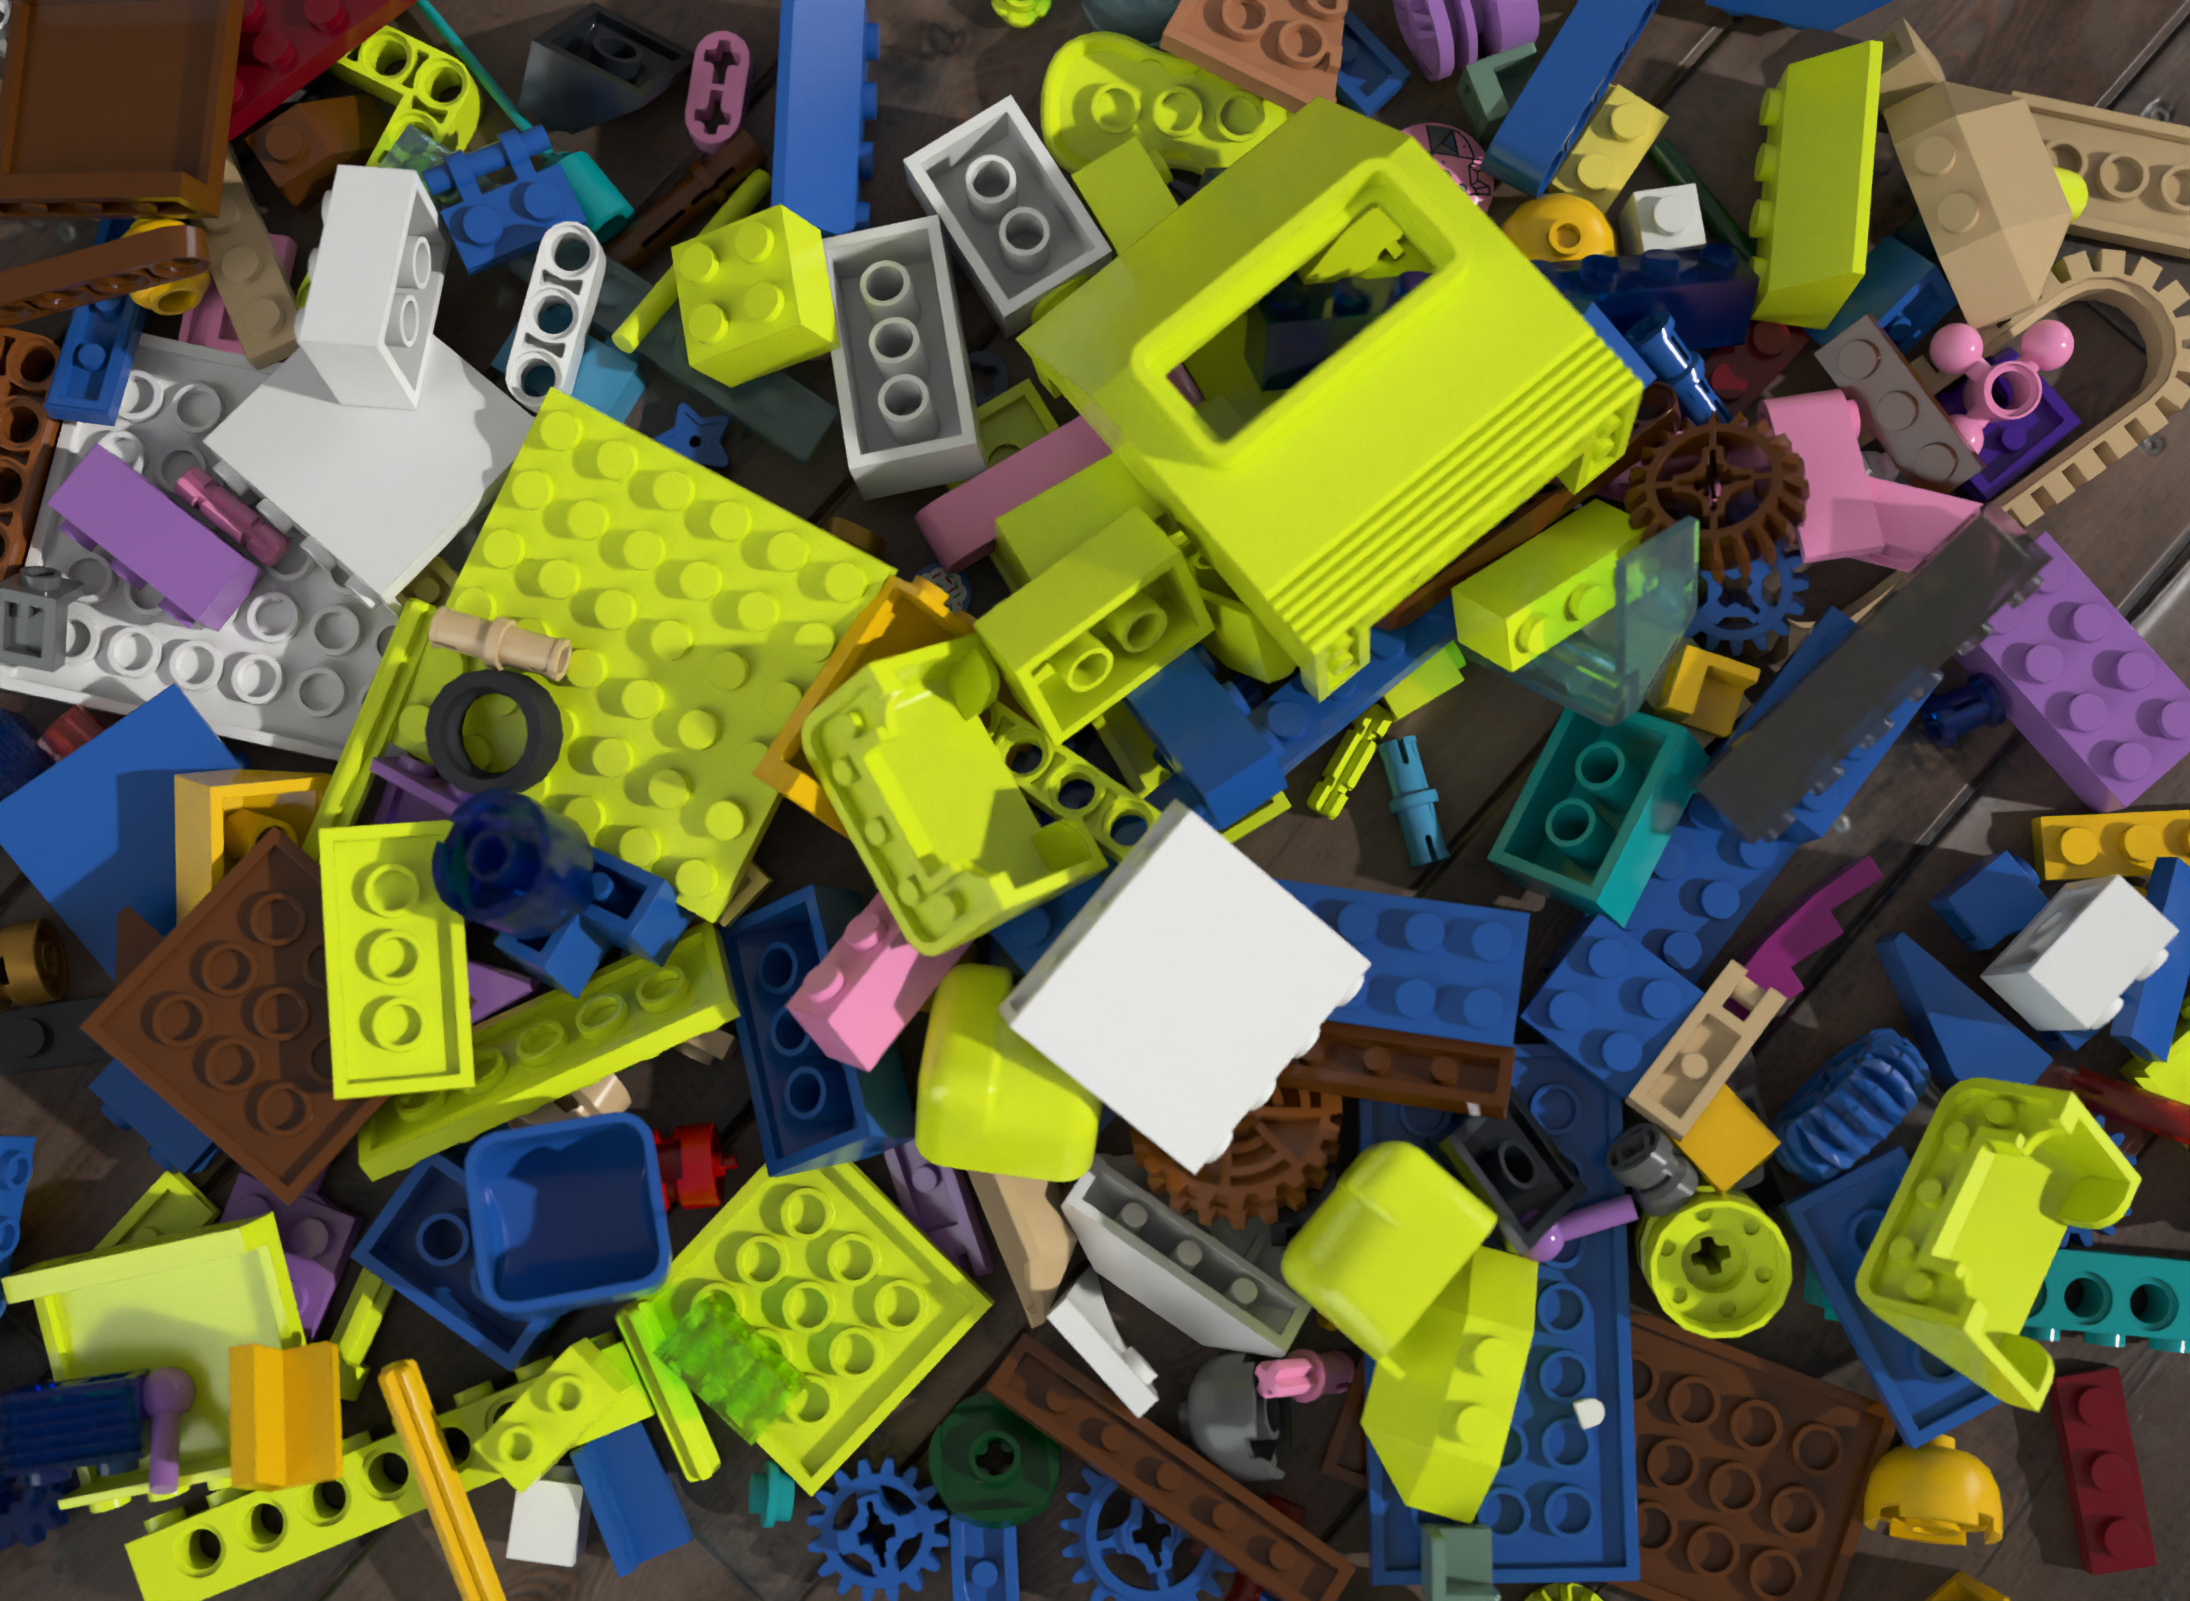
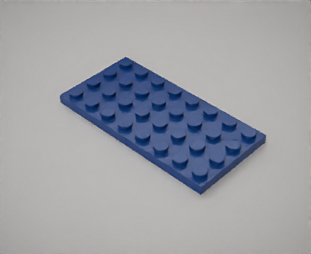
(1561, 1492)

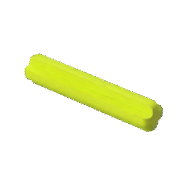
(667, 1392)

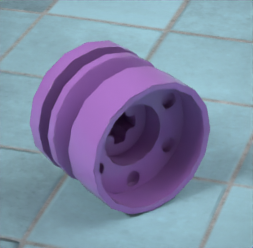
(1450, 31)

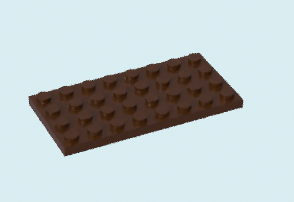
(1740, 1469)

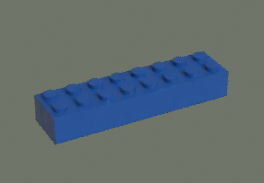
(1432, 961)

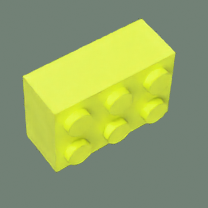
(1095, 624)

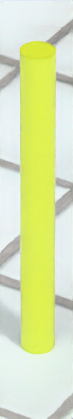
(665, 291)

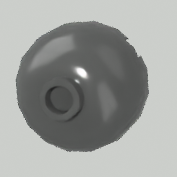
(1233, 1422)

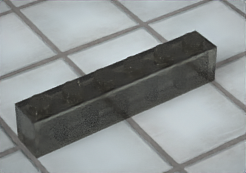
(1870, 672)

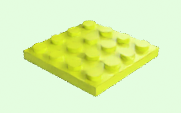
(839, 1292)

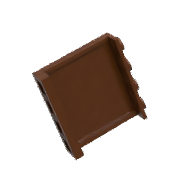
(117, 108)

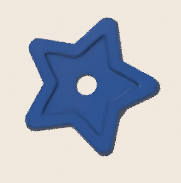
(709, 430)

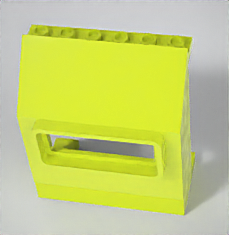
(1389, 444)

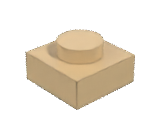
(706, 1046)

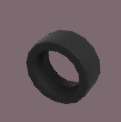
(447, 718)

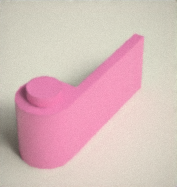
(1840, 505)

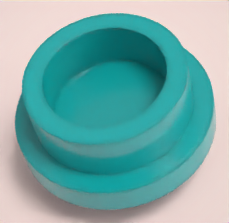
(771, 1494)

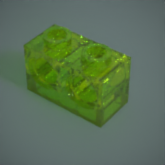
(732, 1367)

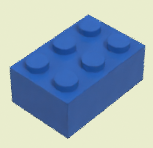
(428, 1255)

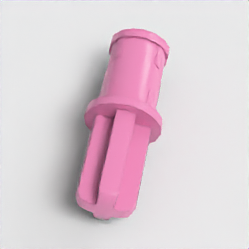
(1305, 1375)

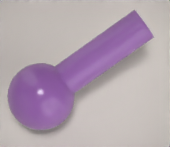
(1580, 1223)
(166, 1397)

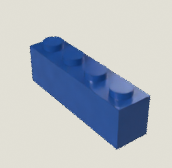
(1208, 737)

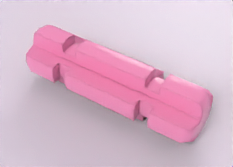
(232, 516)

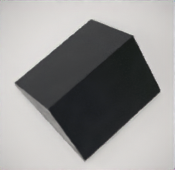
(1511, 1171)

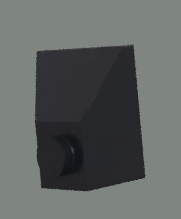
(597, 69)

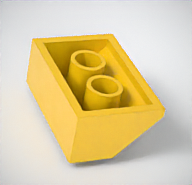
(227, 813)

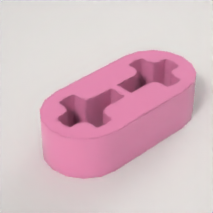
(705, 90)

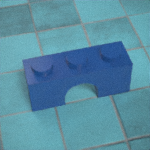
(1996, 900)

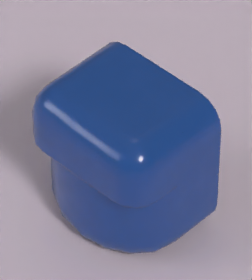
(567, 1215)

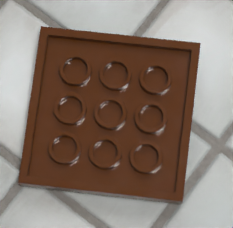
(238, 1021)

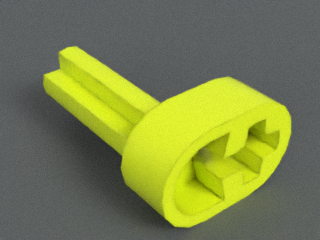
(357, 1330)

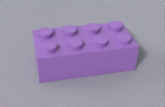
(2085, 687)

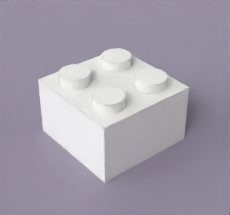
(2081, 955)

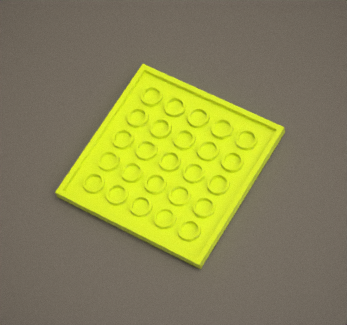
(687, 632)

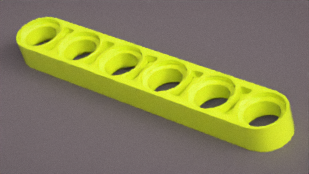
(1059, 767)

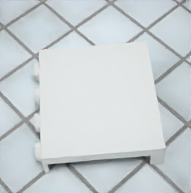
(372, 482)
(1185, 988)

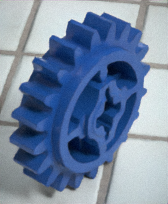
(1096, 1544)

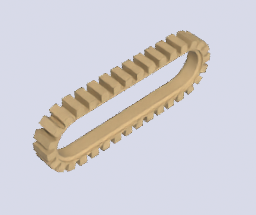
(2145, 413)

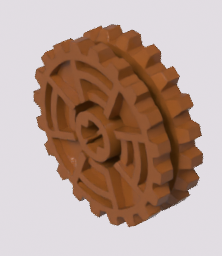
(1265, 1167)

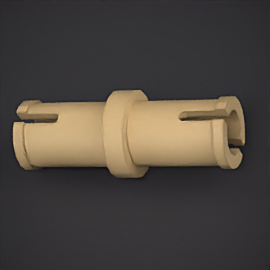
(500, 643)

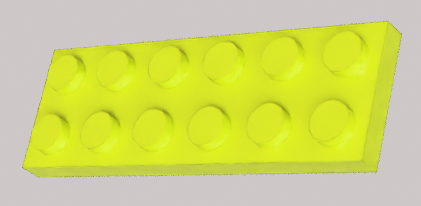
(560, 1046)

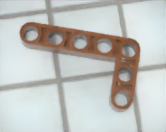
(21, 403)

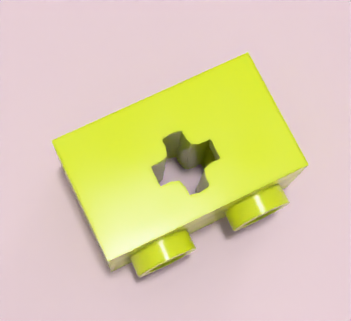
(552, 1415)

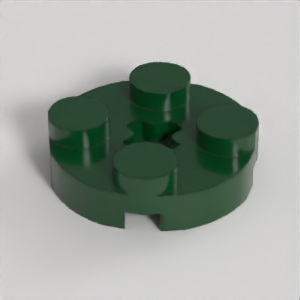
(971, 1491)

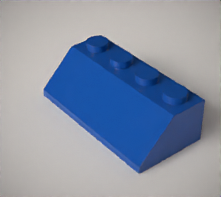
(824, 113)
(807, 1104)

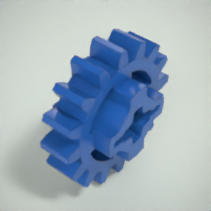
(1756, 605)
(850, 1536)

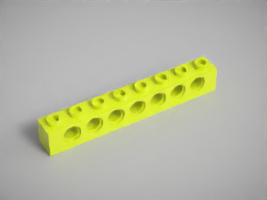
(174, 1567)

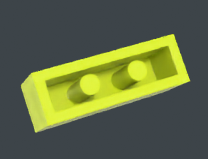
(1544, 587)

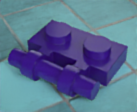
(2015, 443)

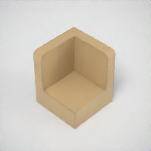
(1906, 64)

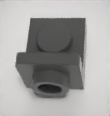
(36, 617)

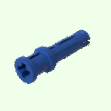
(1676, 366)

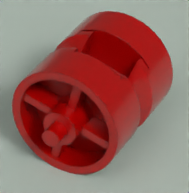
(692, 1165)

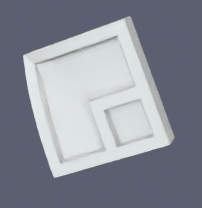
(1089, 1328)

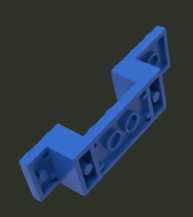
(1626, 991)

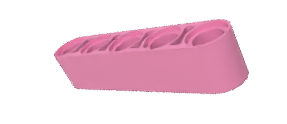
(963, 520)

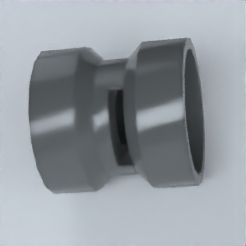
(1646, 1163)

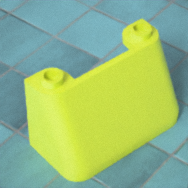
(935, 798)
(1982, 1225)

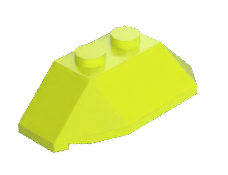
(1463, 1368)

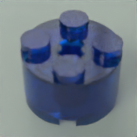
(513, 865)

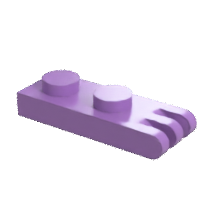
(940, 1205)

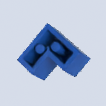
(627, 910)

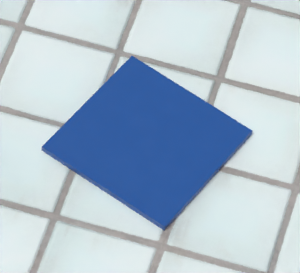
(103, 821)

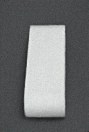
(549, 287)

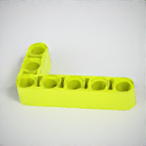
(414, 93)

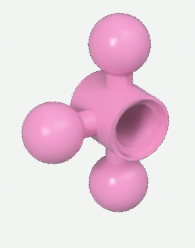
(1959, 350)

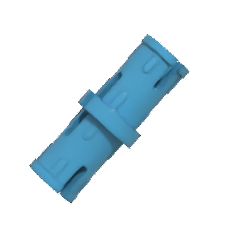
(1413, 801)

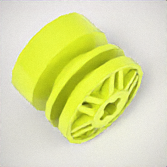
(1735, 1285)

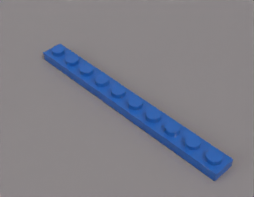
(1300, 728)

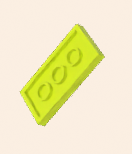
(393, 964)

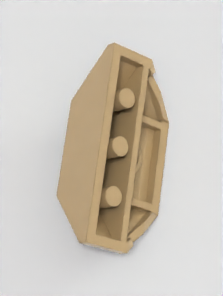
(1982, 194)
(1029, 1233)

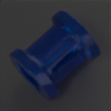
(1962, 710)

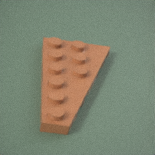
(1265, 46)

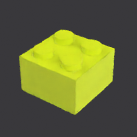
(755, 296)

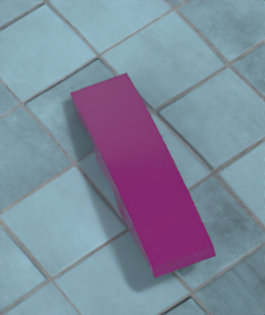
(1801, 931)

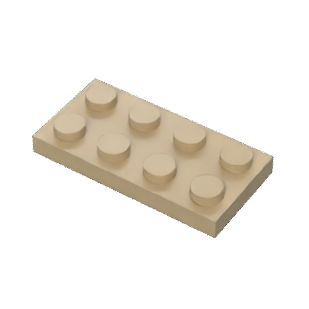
(2131, 170)

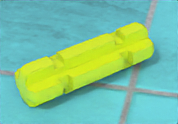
(1349, 761)

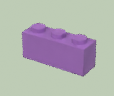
(154, 540)

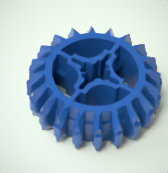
(1849, 1105)

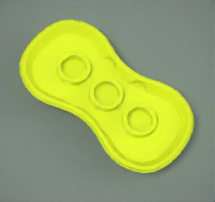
(1117, 88)

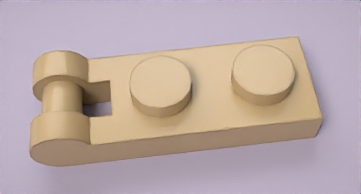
(1704, 1052)

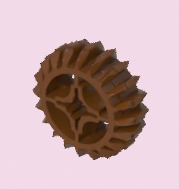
(1756, 501)

